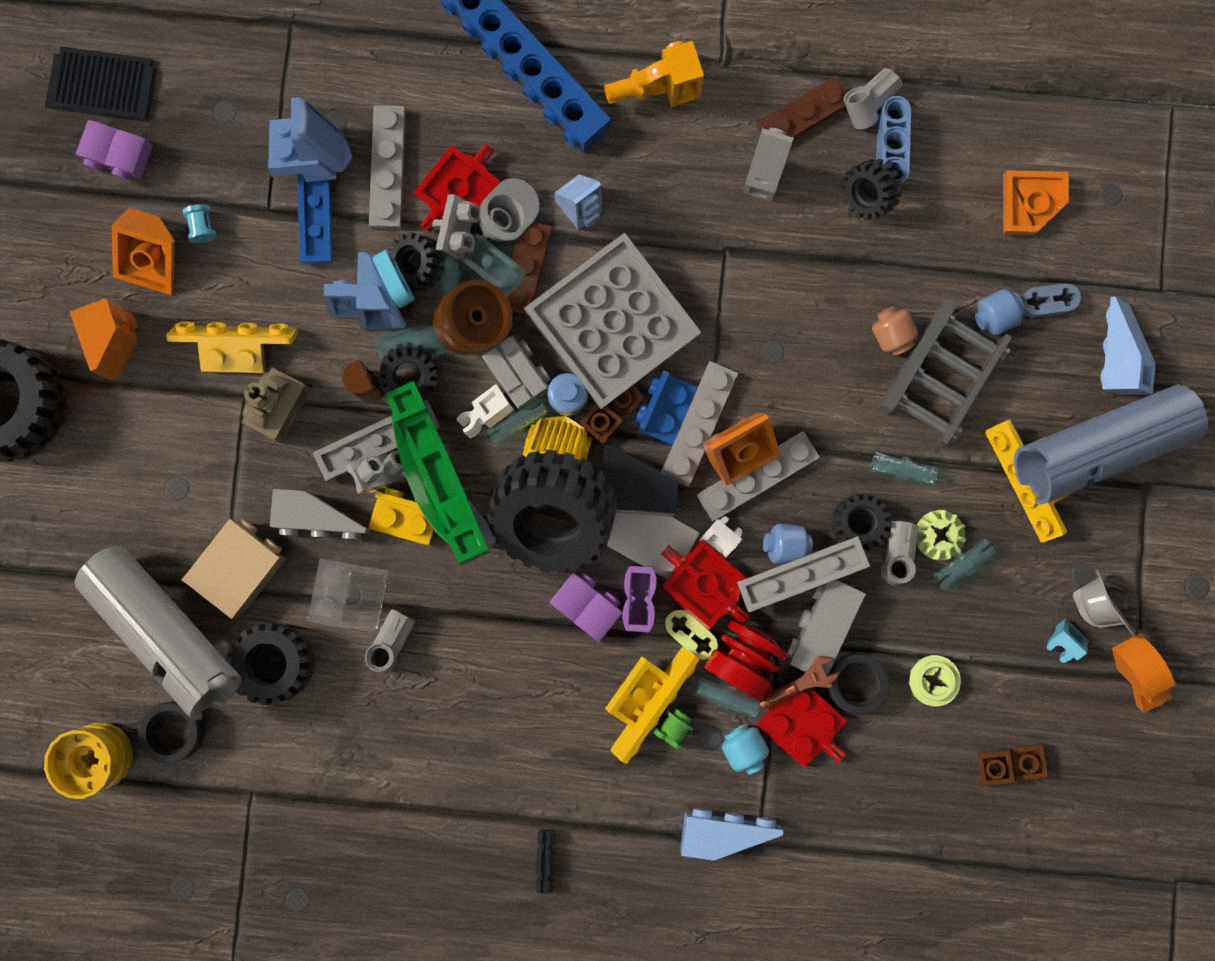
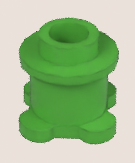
(674, 728)

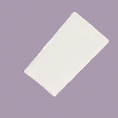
(647, 536)

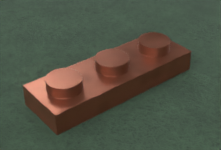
(808, 109)
(530, 254)

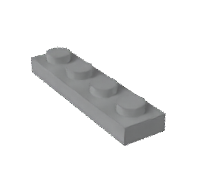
(387, 167)
(699, 423)
(368, 442)
(721, 499)
(803, 574)

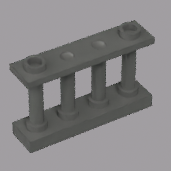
(913, 372)

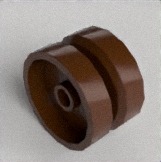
(472, 317)

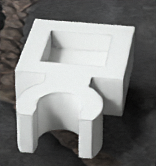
(488, 410)

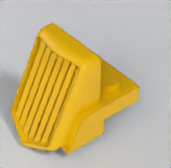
(558, 434)

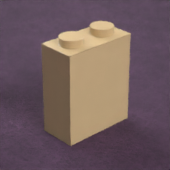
(235, 568)

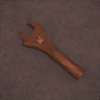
(811, 678)

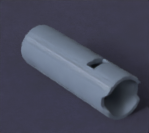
(1111, 443)

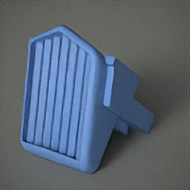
(306, 144)
(365, 300)

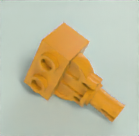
(675, 74)

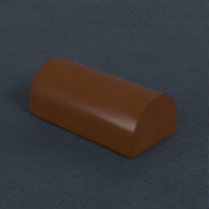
(361, 382)

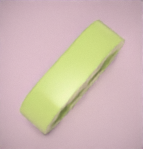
(696, 628)

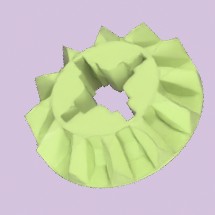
(926, 535)
(947, 674)

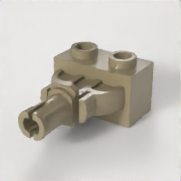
(274, 404)

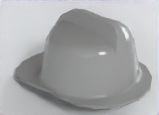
(508, 210)
(1097, 606)

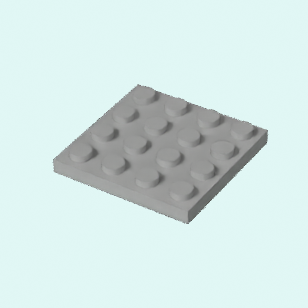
(612, 320)

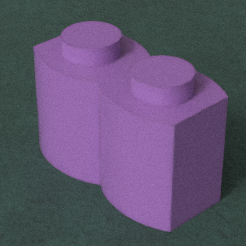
(113, 150)
(586, 606)
(638, 609)

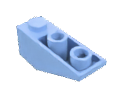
(581, 201)
(1128, 361)
(718, 837)

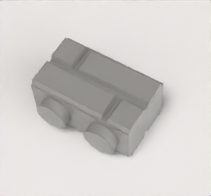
(516, 372)

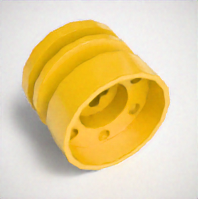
(74, 767)

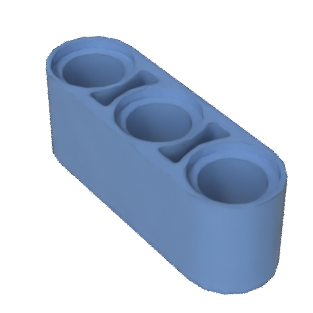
(896, 130)

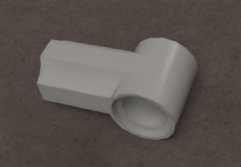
(866, 101)
(900, 549)
(391, 638)

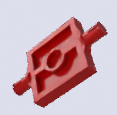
(459, 176)
(704, 584)
(803, 726)

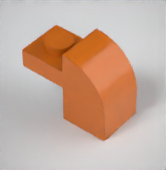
(1145, 671)

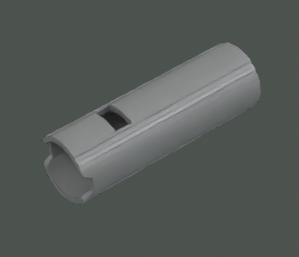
(156, 631)

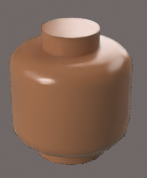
(895, 330)

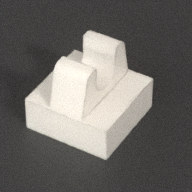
(722, 538)

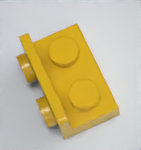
(400, 518)

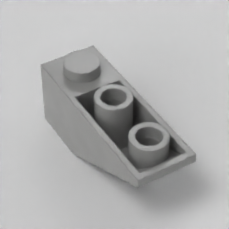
(768, 163)
(304, 511)

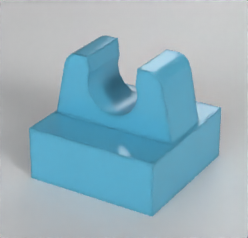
(1070, 639)

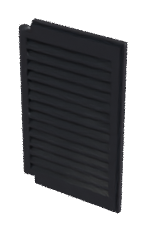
(101, 83)

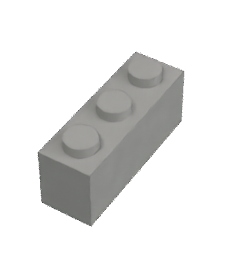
(824, 625)

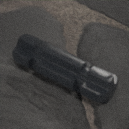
(545, 861)

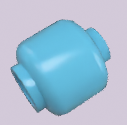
(745, 749)

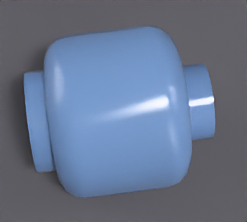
(1000, 312)
(567, 394)
(787, 543)

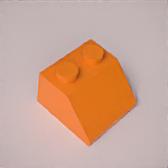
(105, 336)
(742, 448)

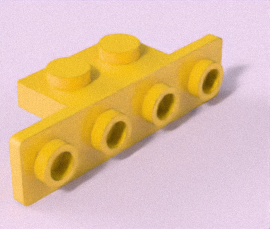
(232, 347)
(1042, 517)
(645, 698)

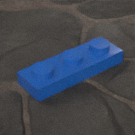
(315, 221)

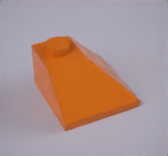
(143, 251)

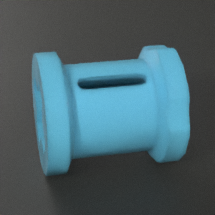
(199, 223)

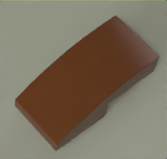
(606, 421)
(1012, 764)

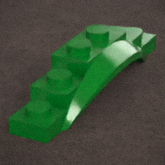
(433, 475)

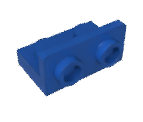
(666, 409)

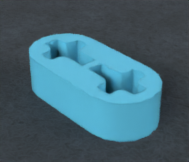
(393, 278)

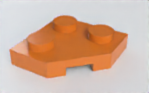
(1032, 199)

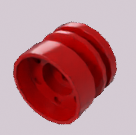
(746, 660)

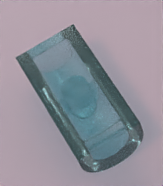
(494, 265)
(422, 335)

